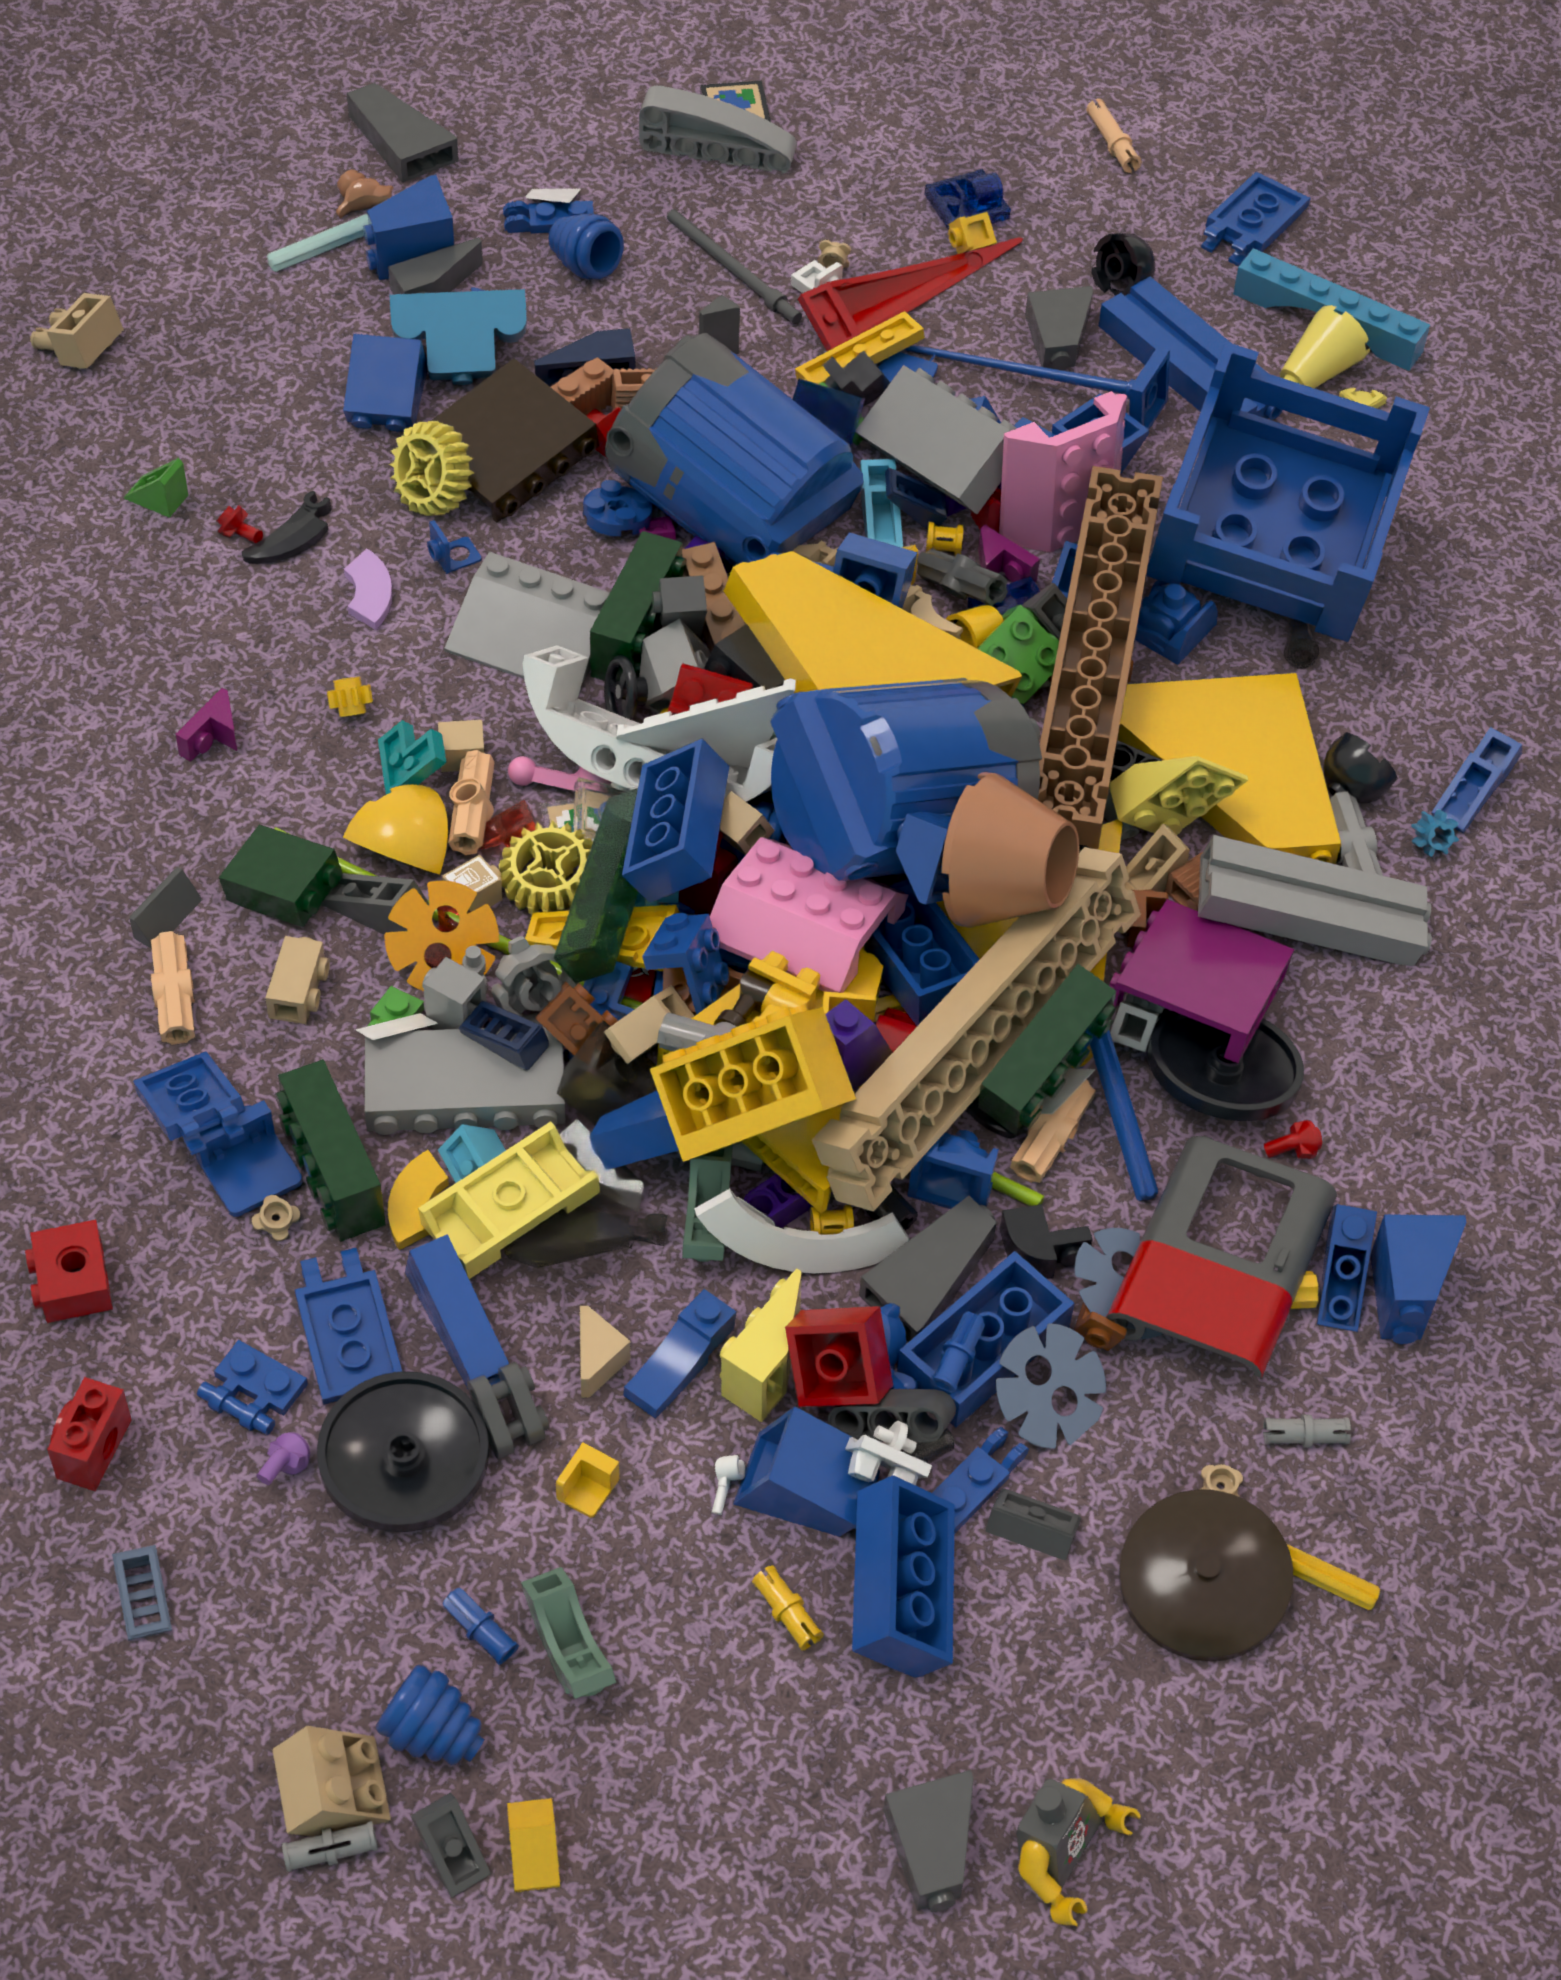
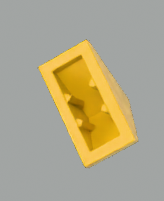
(533, 1845)

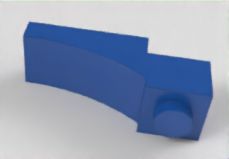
(1479, 778)
(681, 1354)

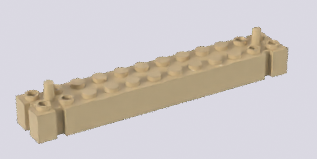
(964, 1037)

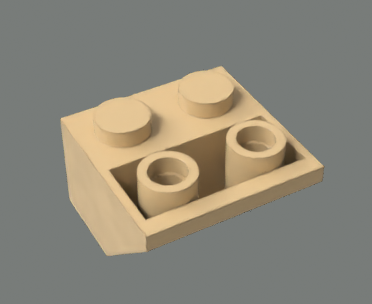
(329, 1781)

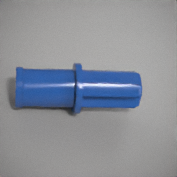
(958, 1352)
(480, 1625)

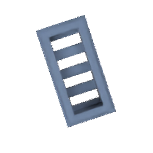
(134, 1559)

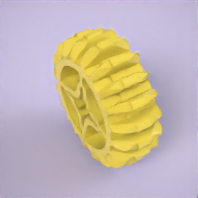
(431, 468)
(538, 886)

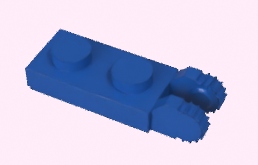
(540, 216)
(979, 1476)

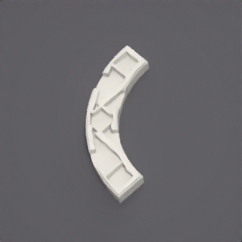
(794, 1248)

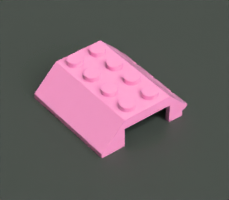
(1050, 477)
(808, 916)

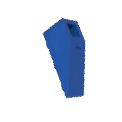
(1345, 1266)

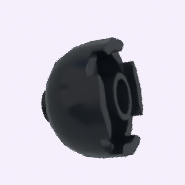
(1122, 258)
(1356, 771)

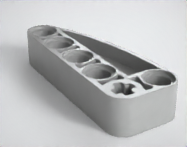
(709, 129)

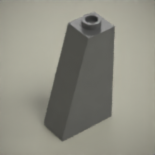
(400, 133)
(931, 1266)

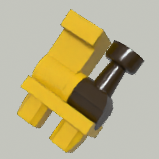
(771, 989)

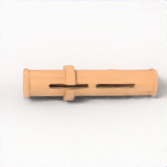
(1118, 142)

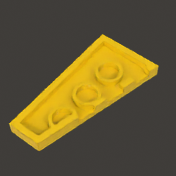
(547, 927)

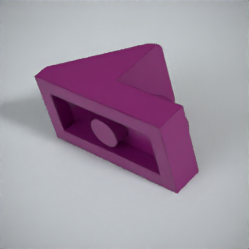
(1003, 555)
(209, 723)

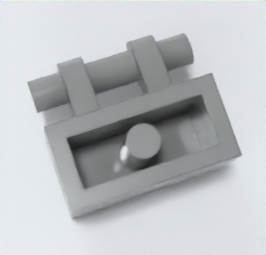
(455, 989)

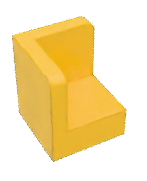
(587, 1480)

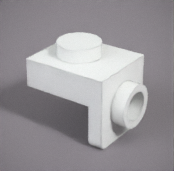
(815, 275)

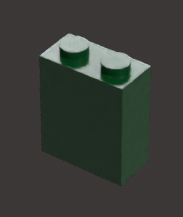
(281, 875)

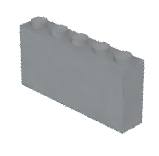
(938, 437)
(450, 1080)

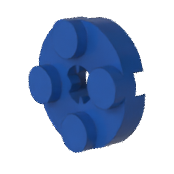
(616, 509)

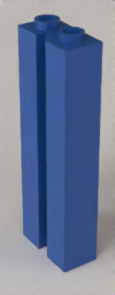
(1157, 318)

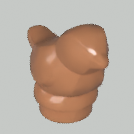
(360, 192)

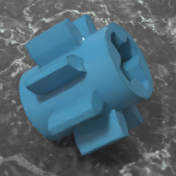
(1427, 828)

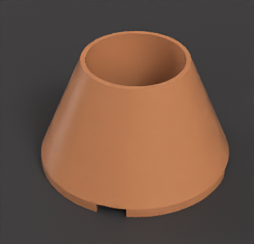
(1006, 854)

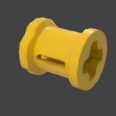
(944, 532)
(831, 1220)

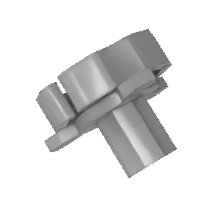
(527, 978)

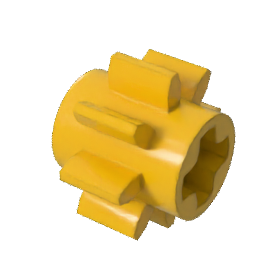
(349, 696)

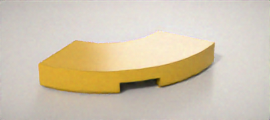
(413, 1187)

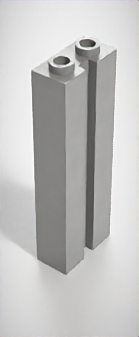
(1313, 901)

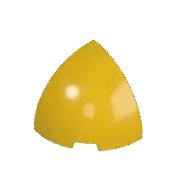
(404, 826)

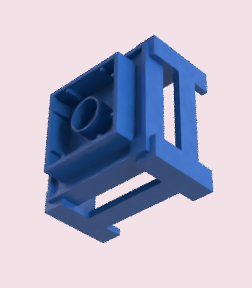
(1280, 509)

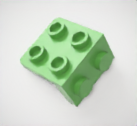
(1025, 647)

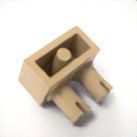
(80, 331)

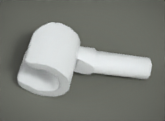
(727, 1469)

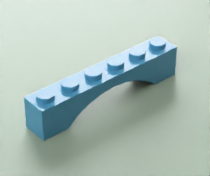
(1277, 283)

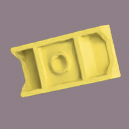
(508, 1198)

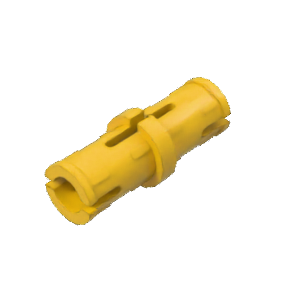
(787, 1607)

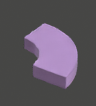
(371, 587)

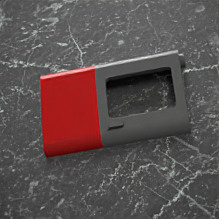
(1206, 1292)

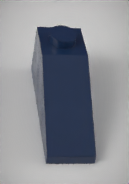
(610, 346)

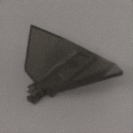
(598, 1225)

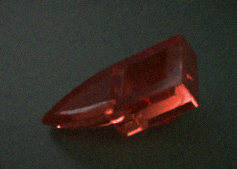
(508, 824)

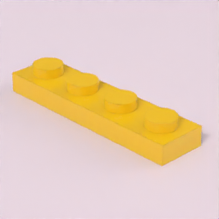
(877, 343)

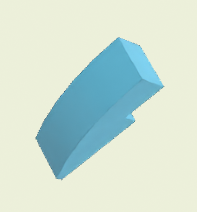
(880, 514)

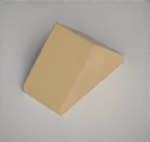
(1156, 860)
(601, 1351)

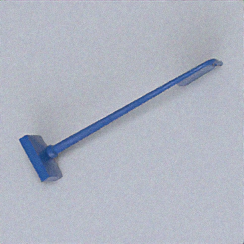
(1146, 393)

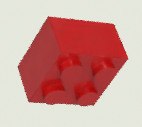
(839, 1356)

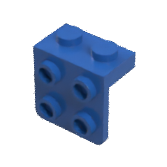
(694, 946)
(249, 1164)

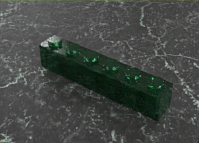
(602, 899)

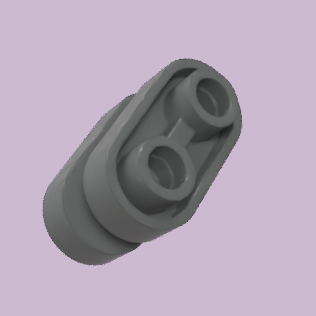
(516, 1387)

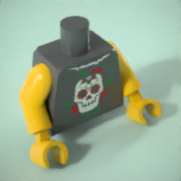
(1057, 1834)

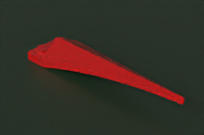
(857, 304)

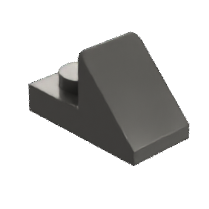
(450, 1845)

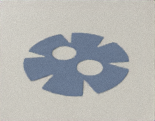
(1098, 1268)
(1021, 1395)

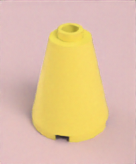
(1326, 348)

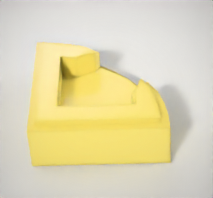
(1373, 399)

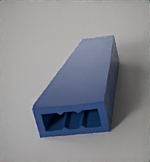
(455, 1310)

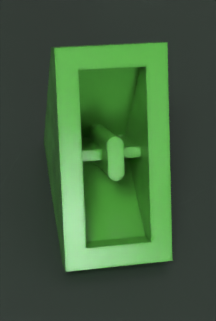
(161, 489)

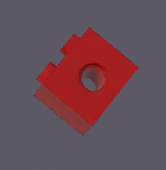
(53, 1257)
(88, 1433)

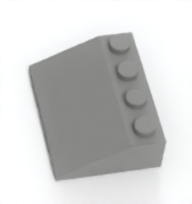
(521, 611)

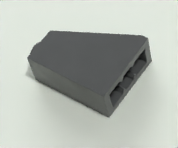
(1058, 324)
(932, 1837)

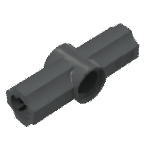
(962, 577)

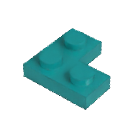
(409, 760)

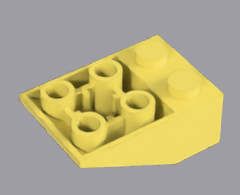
(1171, 792)
(758, 1360)

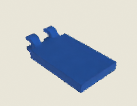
(1253, 216)
(191, 1099)
(345, 1327)

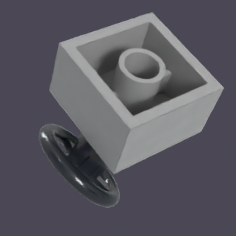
(659, 670)

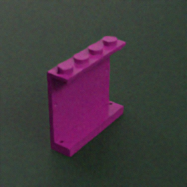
(1204, 972)

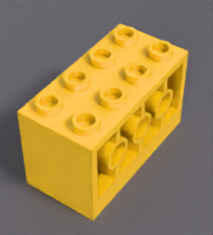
(751, 1080)

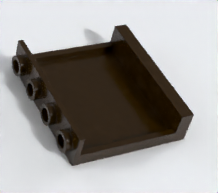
(518, 437)

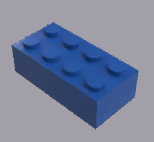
(676, 821)
(920, 955)
(1009, 1302)
(904, 1577)

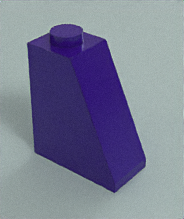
(858, 1042)

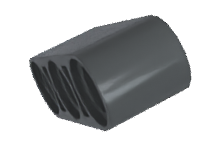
(907, 1406)

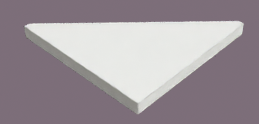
(728, 726)

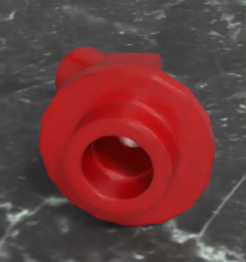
(233, 521)
(1304, 1138)

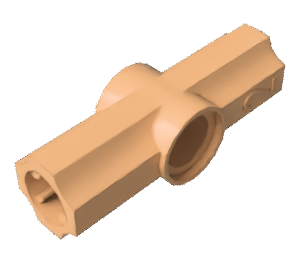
(471, 802)
(172, 988)
(1050, 1134)

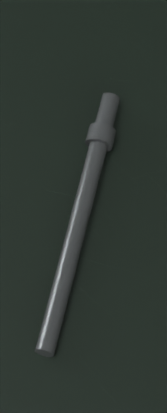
(772, 297)

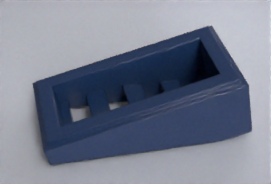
(916, 498)
(522, 1050)

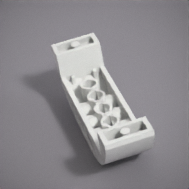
(589, 732)

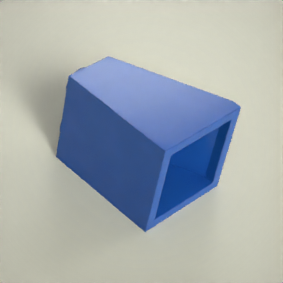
(408, 226)
(384, 382)
(1409, 1270)
(802, 1474)

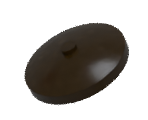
(1206, 1575)

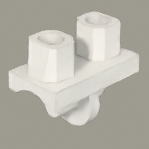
(871, 1453)

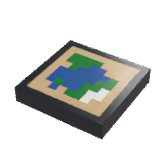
(745, 95)

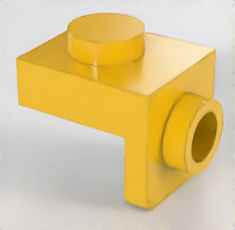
(971, 233)

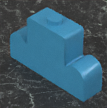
(460, 328)

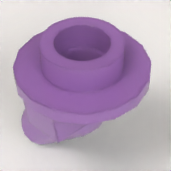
(287, 1454)

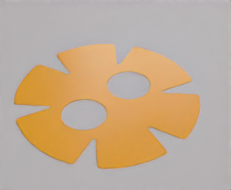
(416, 916)

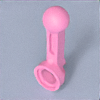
(524, 771)

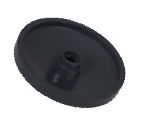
(1192, 1069)
(403, 1451)

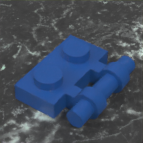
(258, 1377)

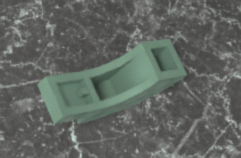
(708, 1178)
(566, 1635)

